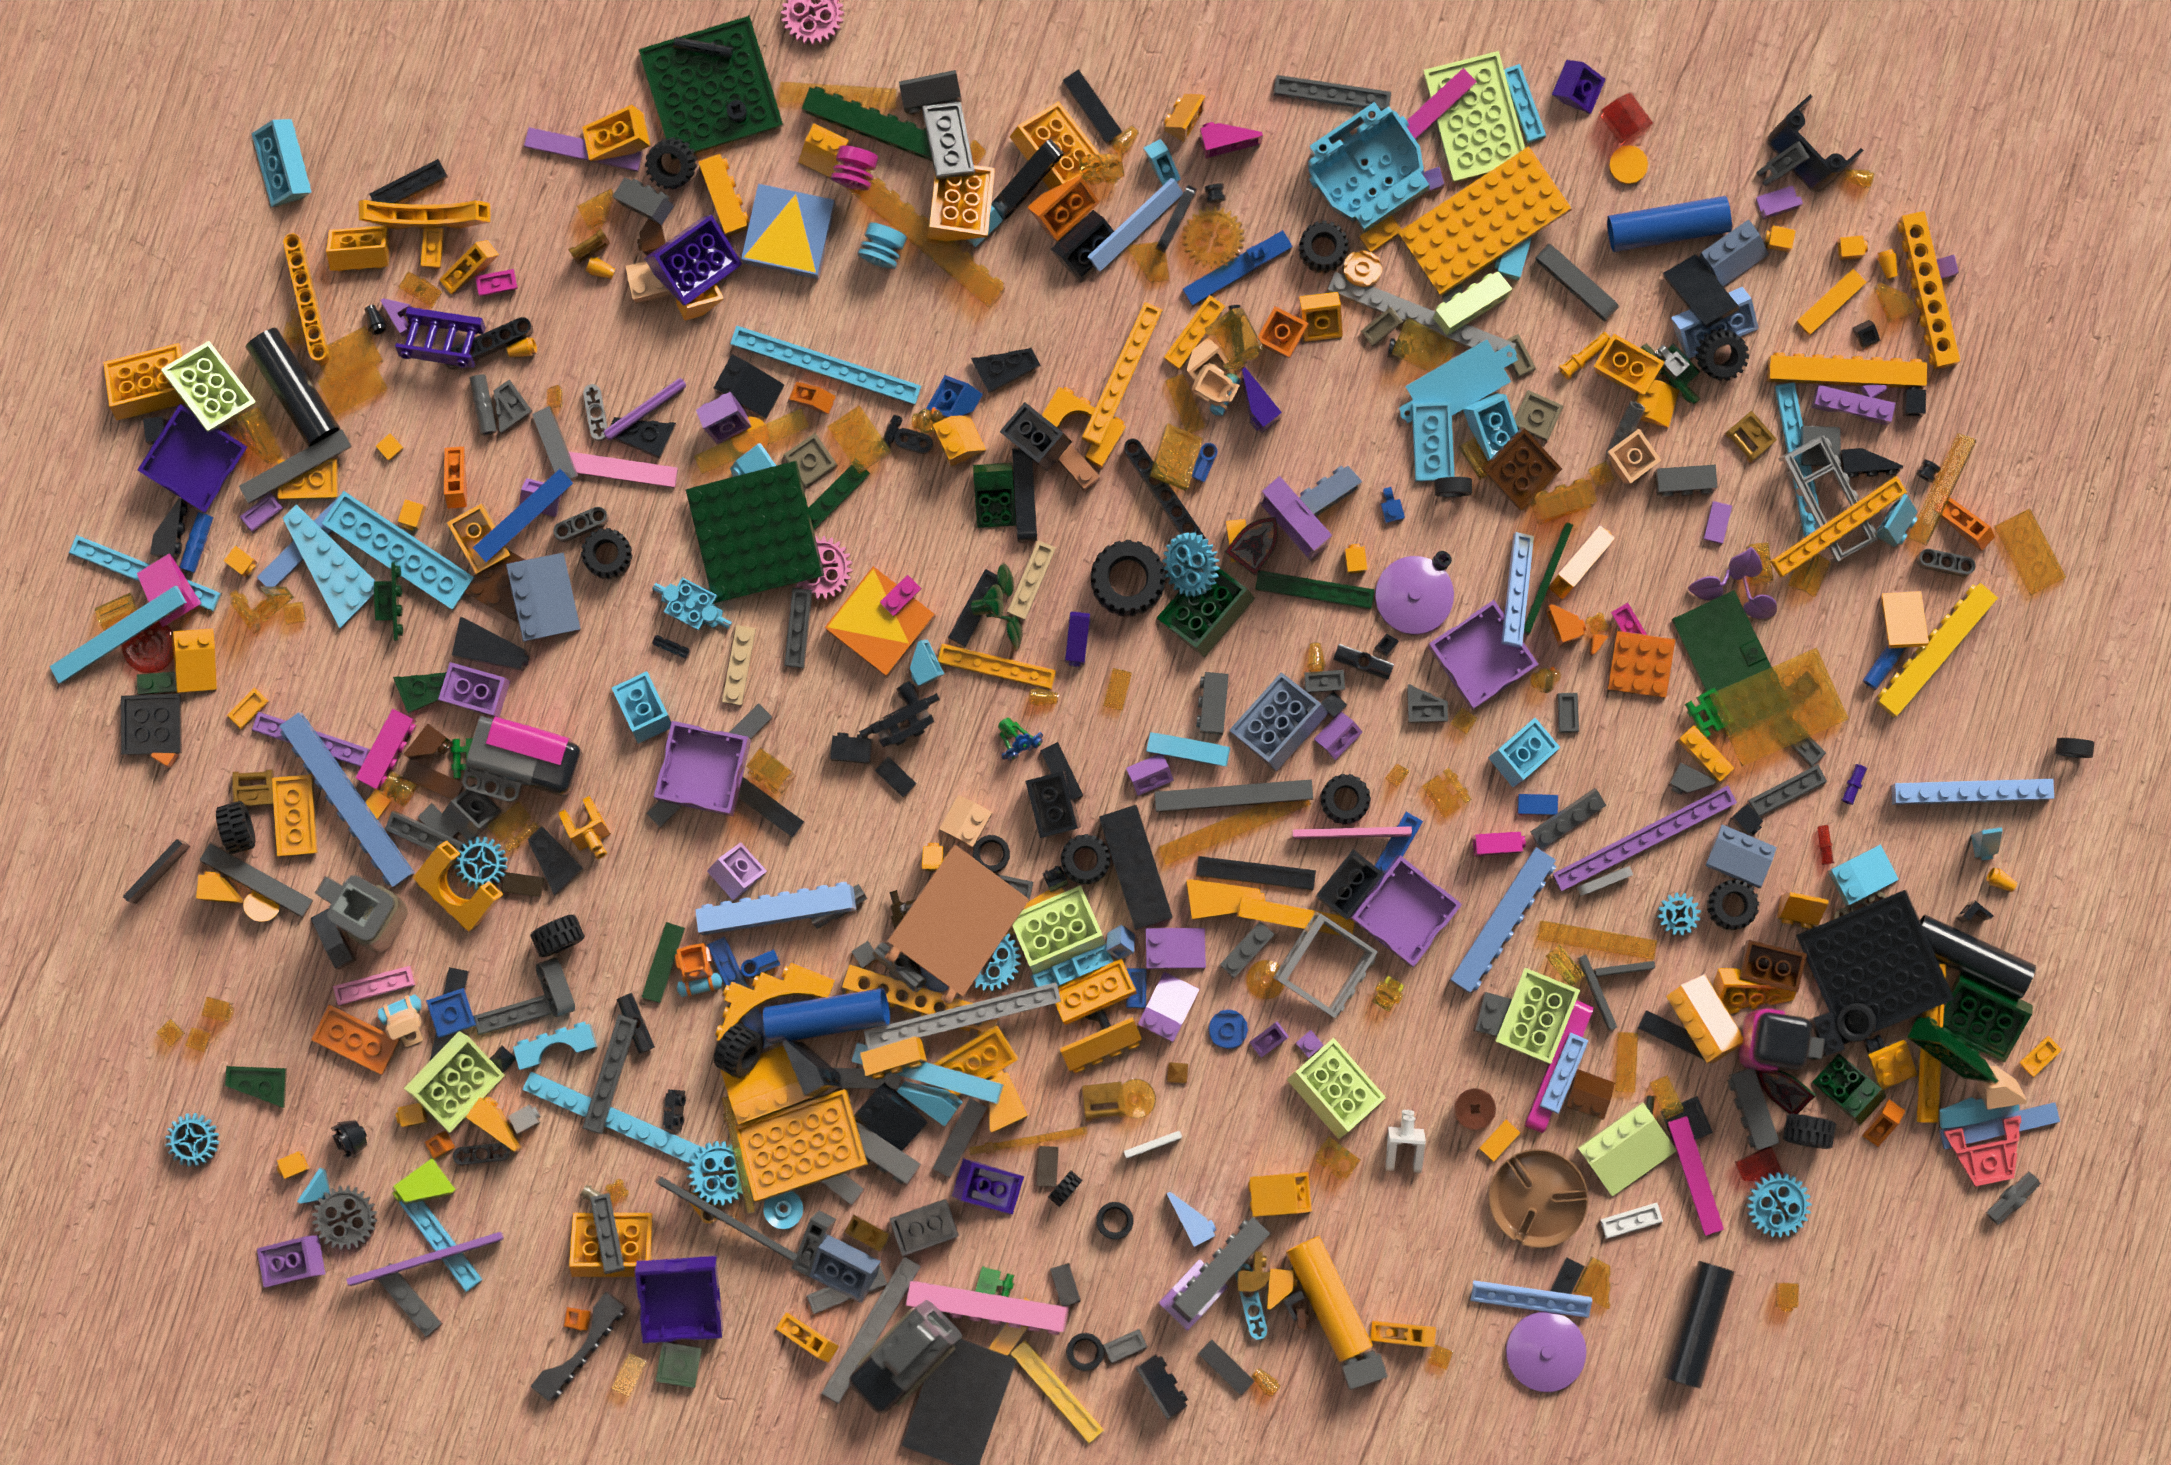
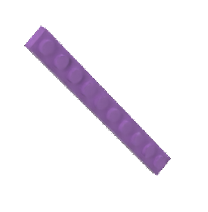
(1644, 838)

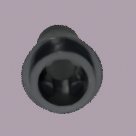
(375, 321)
(907, 692)

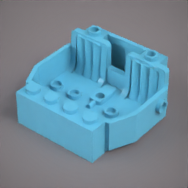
(1389, 153)

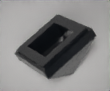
(1387, 645)
(502, 1059)

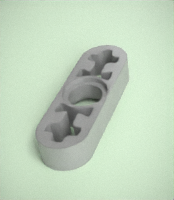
(598, 397)
(1605, 881)

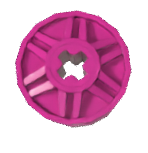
(855, 164)

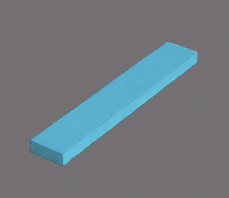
(439, 1240)

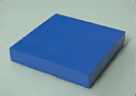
(451, 1013)

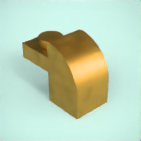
(867, 1233)
(1254, 1279)

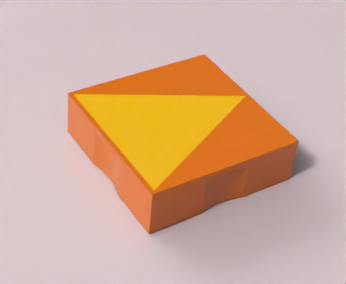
(872, 630)

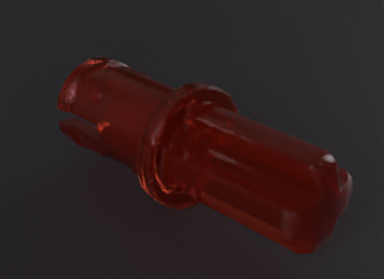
(1825, 844)

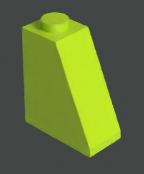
(423, 1184)

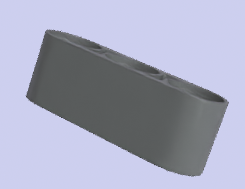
(573, 531)
(1955, 562)
(555, 987)

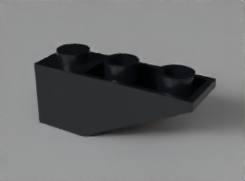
(1862, 461)
(168, 534)

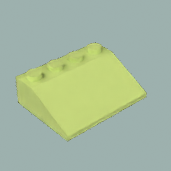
(208, 387)
(1057, 930)
(1537, 1016)
(454, 1081)
(1336, 1088)
(1627, 1149)

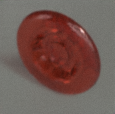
(150, 647)

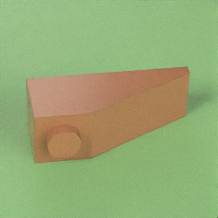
(1078, 468)

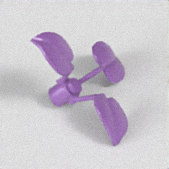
(1740, 566)

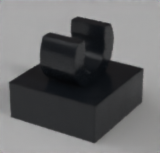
(1055, 878)

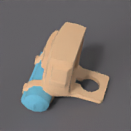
(1216, 388)
(402, 1019)

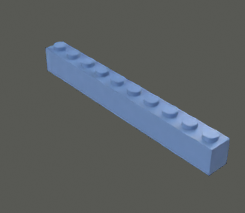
(347, 800)

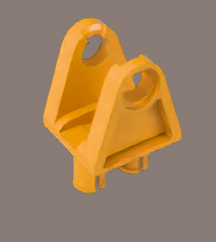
(590, 834)

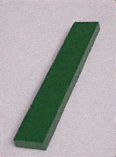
(1547, 578)
(1314, 589)

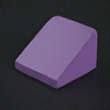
(1434, 178)
(1947, 266)
(1873, 390)

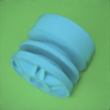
(880, 249)

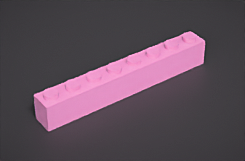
(990, 1306)

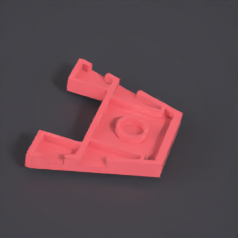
(1988, 1161)

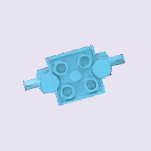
(691, 604)

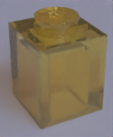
(218, 1009)
(1787, 1296)

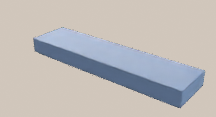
(1564, 1073)

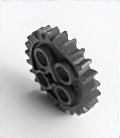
(351, 1234)

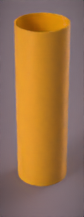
(1329, 1298)

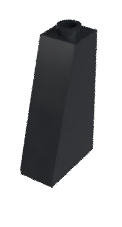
(483, 646)

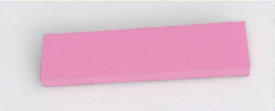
(374, 985)

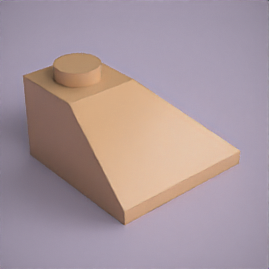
(1206, 354)

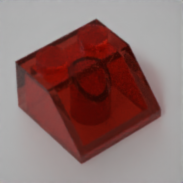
(1625, 118)

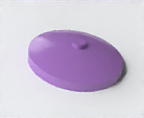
(1414, 595)
(1546, 1351)

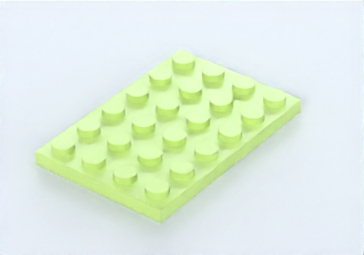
(1482, 125)

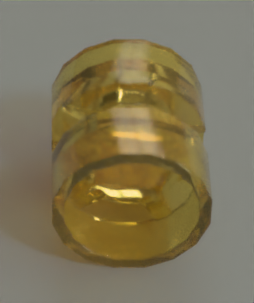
(398, 789)

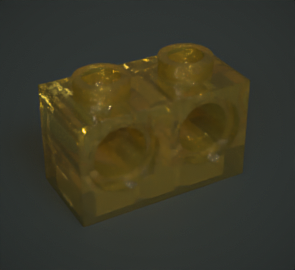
(1106, 168)
(1766, 574)
(1339, 1154)

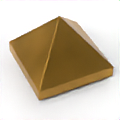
(1177, 1072)

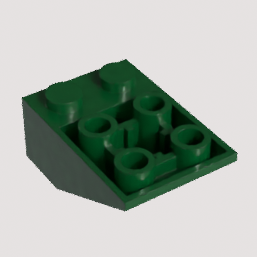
(994, 495)
(1849, 1089)

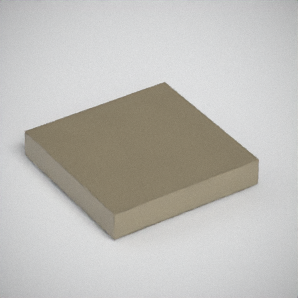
(1538, 415)
(811, 458)

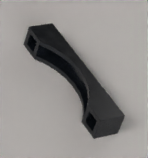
(604, 1314)

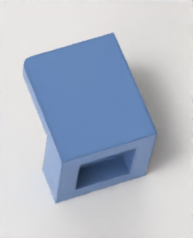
(1120, 942)

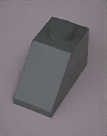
(1688, 780)

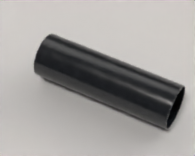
(292, 386)
(1978, 958)
(1699, 1324)

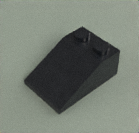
(749, 386)
(1036, 436)
(813, 1073)
(890, 1117)

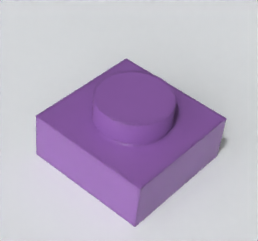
(1309, 1043)

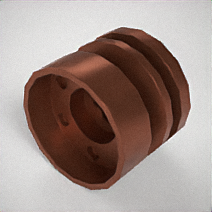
(1487, 1108)

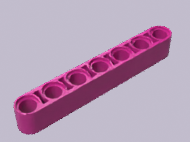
(1577, 1023)

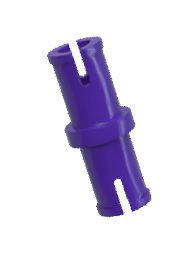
(1854, 784)

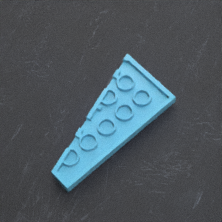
(337, 574)

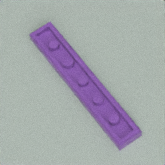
(575, 148)
(338, 748)

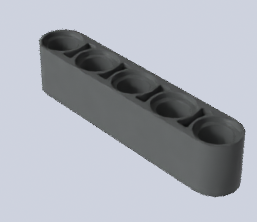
(1577, 282)

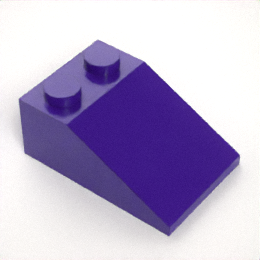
(1261, 408)
(987, 1186)

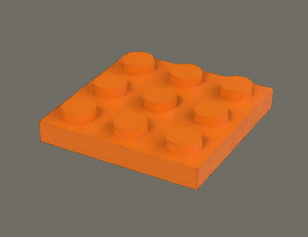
(1641, 664)

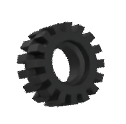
(1065, 1188)

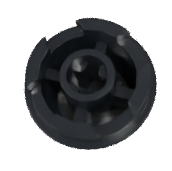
(349, 1137)

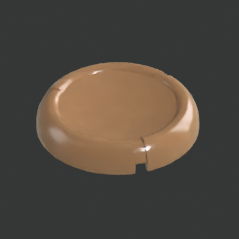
(1538, 1198)

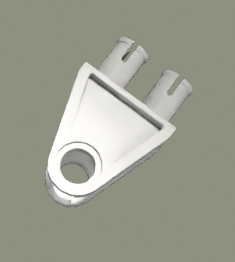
(1405, 1134)

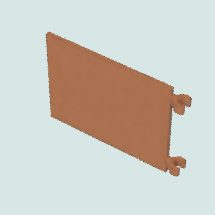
(957, 921)

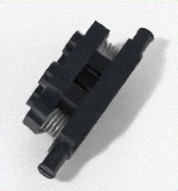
(899, 734)

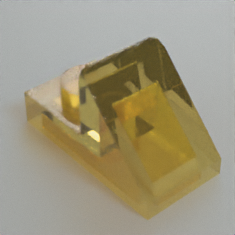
(420, 289)
(276, 600)

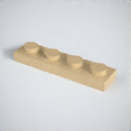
(1031, 580)
(739, 665)

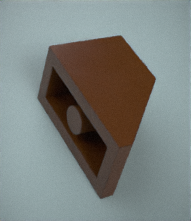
(651, 237)

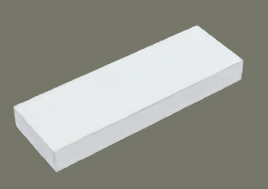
(1152, 1144)
(1631, 1220)

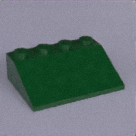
(1207, 617)
(1985, 1016)
(1950, 1051)

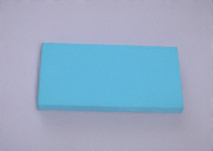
(1432, 440)

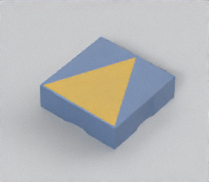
(788, 231)

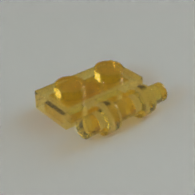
(1442, 797)
(509, 822)

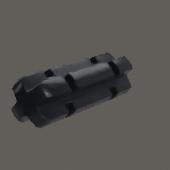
(892, 429)
(671, 646)

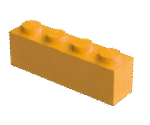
(723, 195)

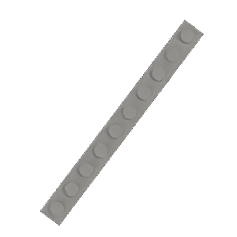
(1381, 301)
(963, 1016)

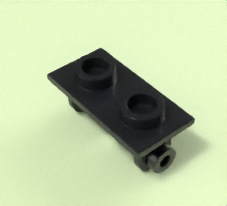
(676, 1100)

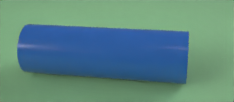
(1669, 223)
(826, 1016)

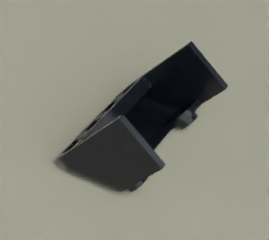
(1815, 171)

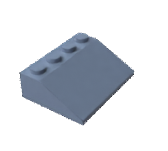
(543, 596)
(1279, 721)

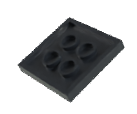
(151, 724)

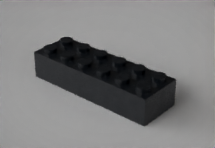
(1135, 867)

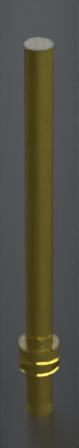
(729, 1117)
(990, 1147)

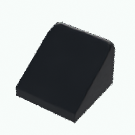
(1866, 333)
(1333, 704)

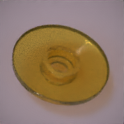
(1256, 984)
(1145, 1098)

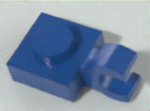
(1392, 508)

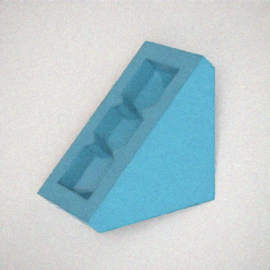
(316, 1187)

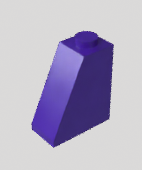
(1077, 638)

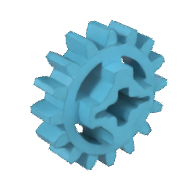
(1668, 906)

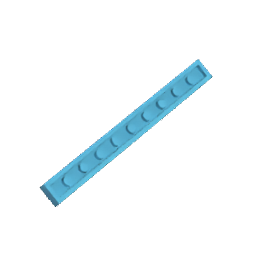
(825, 365)
(616, 1119)

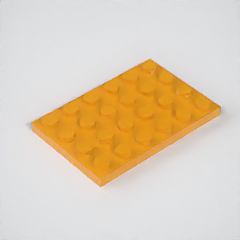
(800, 1145)

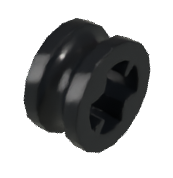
(1445, 557)

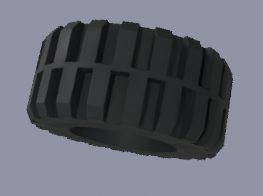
(1146, 597)

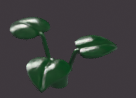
(993, 606)

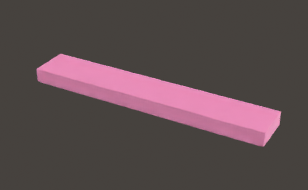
(624, 469)
(1352, 833)

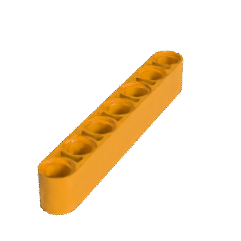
(303, 290)

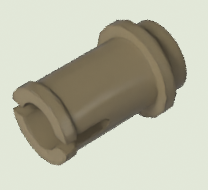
(588, 1192)

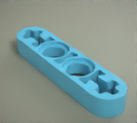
(1249, 1301)

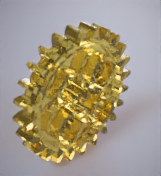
(1229, 242)

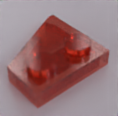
(1758, 1165)

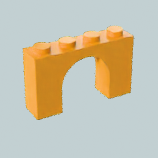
(1065, 404)
(433, 878)

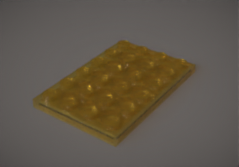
(1779, 706)

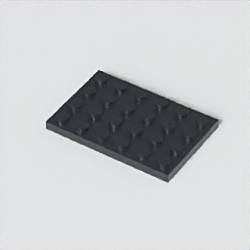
(960, 1405)

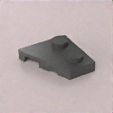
(510, 406)
(1425, 706)

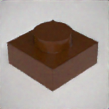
(1303, 1318)

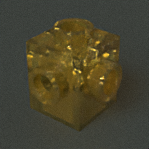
(1388, 993)

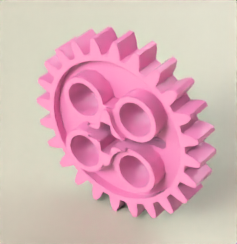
(821, 28)
(823, 585)

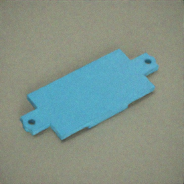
(1462, 379)

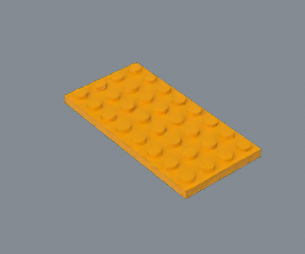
(1484, 221)

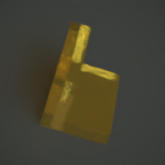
(1810, 575)
(115, 610)

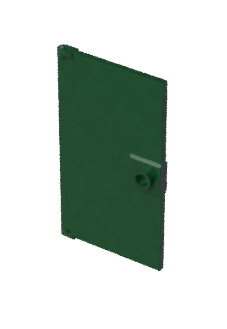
(1721, 642)

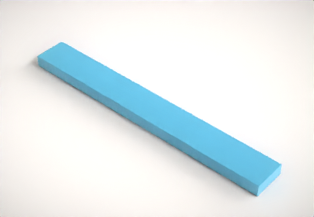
(1791, 425)
(130, 567)
(118, 634)
(946, 1078)

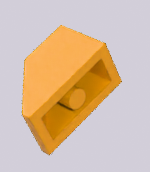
(932, 856)
(1280, 1285)

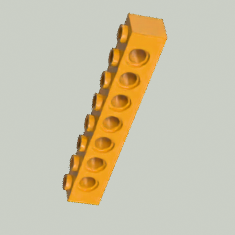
(1918, 222)
(855, 974)

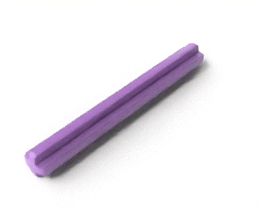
(644, 409)

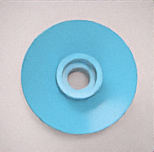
(779, 1219)

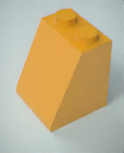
(958, 438)
(1010, 1105)
(1280, 1194)

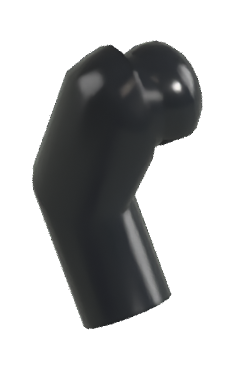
(1101, 1017)

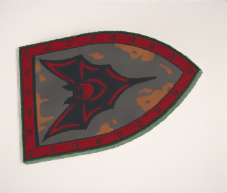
(1254, 544)
(1785, 1090)

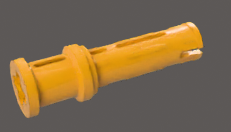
(1578, 361)

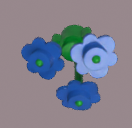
(1022, 742)

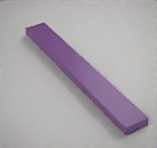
(424, 1259)

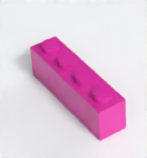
(386, 749)

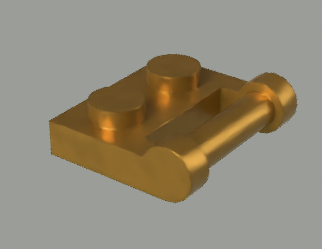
(589, 246)
(1756, 433)
(254, 794)
(1101, 1094)

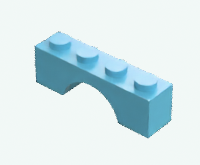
(530, 1053)

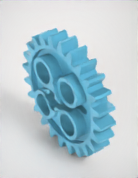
(1191, 564)
(1005, 966)
(720, 1191)
(1793, 1194)

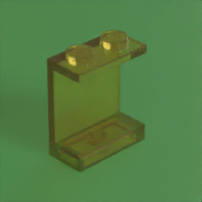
(1236, 338)

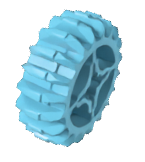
(482, 854)
(209, 1136)

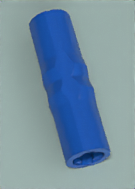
(196, 542)
(1882, 666)

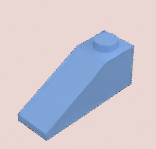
(1195, 1224)

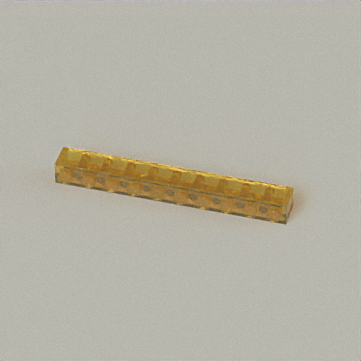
(943, 253)

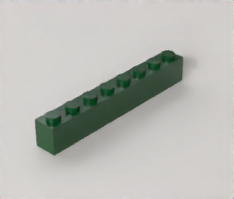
(867, 122)

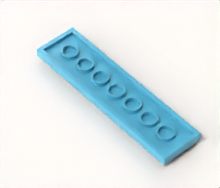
(390, 543)

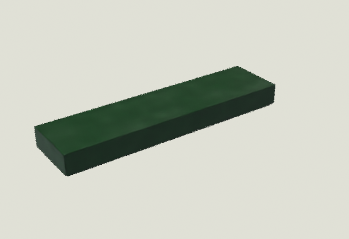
(663, 962)

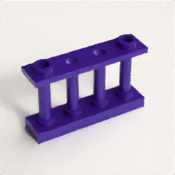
(438, 320)

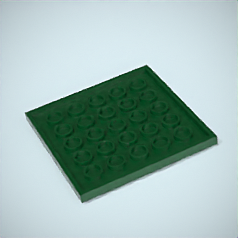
(696, 89)
(755, 532)

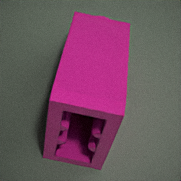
(1498, 843)

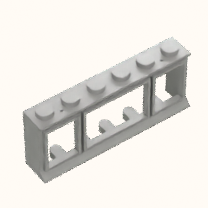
(1812, 506)

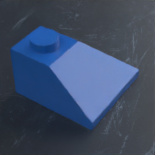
(954, 397)

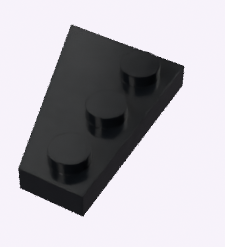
(1005, 367)
(554, 860)

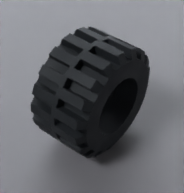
(658, 172)
(1328, 231)
(1711, 344)
(595, 541)
(1333, 811)
(235, 827)
(1078, 843)
(1749, 899)
(557, 935)
(738, 1050)
(1809, 1131)

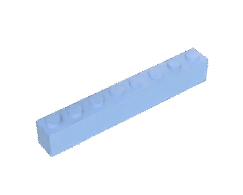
(1972, 791)
(775, 909)

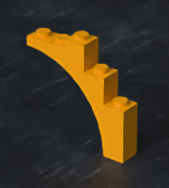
(431, 216)
(796, 982)

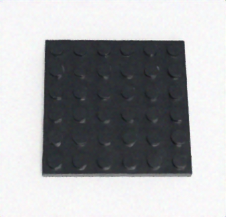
(1876, 960)

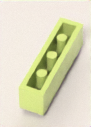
(1472, 303)

